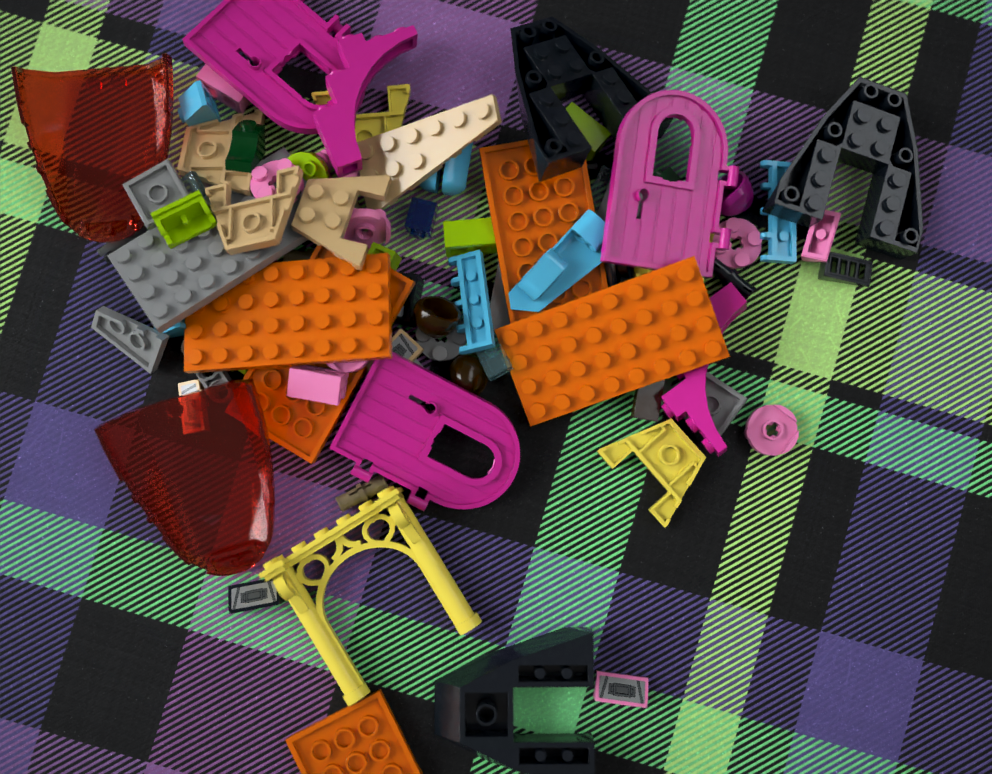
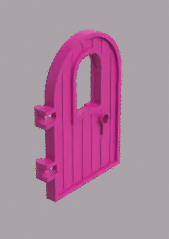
(269, 36)
(673, 215)
(399, 435)

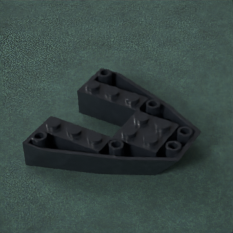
(558, 65)
(873, 133)
(477, 703)

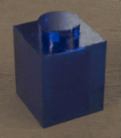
(421, 218)

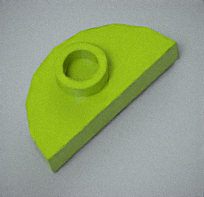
(311, 164)

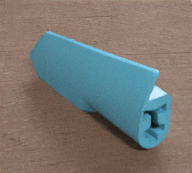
(561, 266)

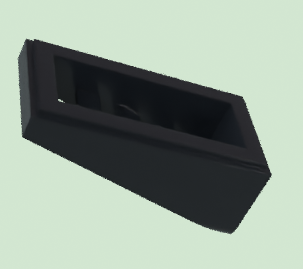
(826, 274)

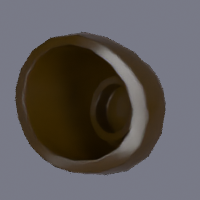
(436, 316)
(468, 373)

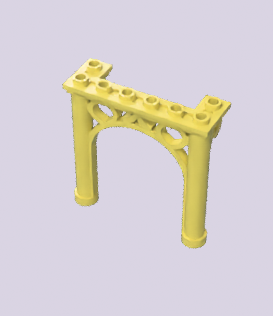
(313, 616)

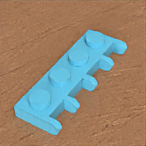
(781, 233)
(473, 301)

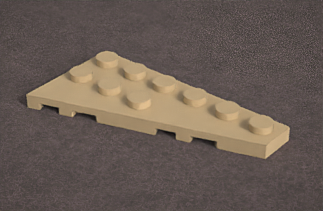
(422, 147)

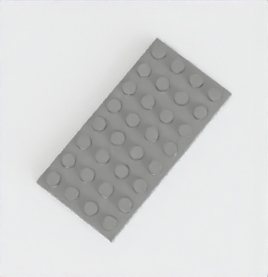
(191, 275)

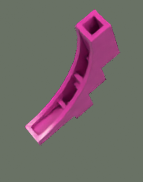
(361, 63)
(689, 396)

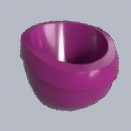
(737, 199)

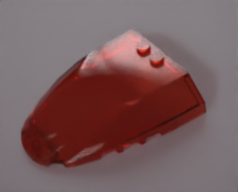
(93, 136)
(200, 473)

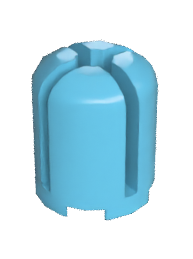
(454, 175)

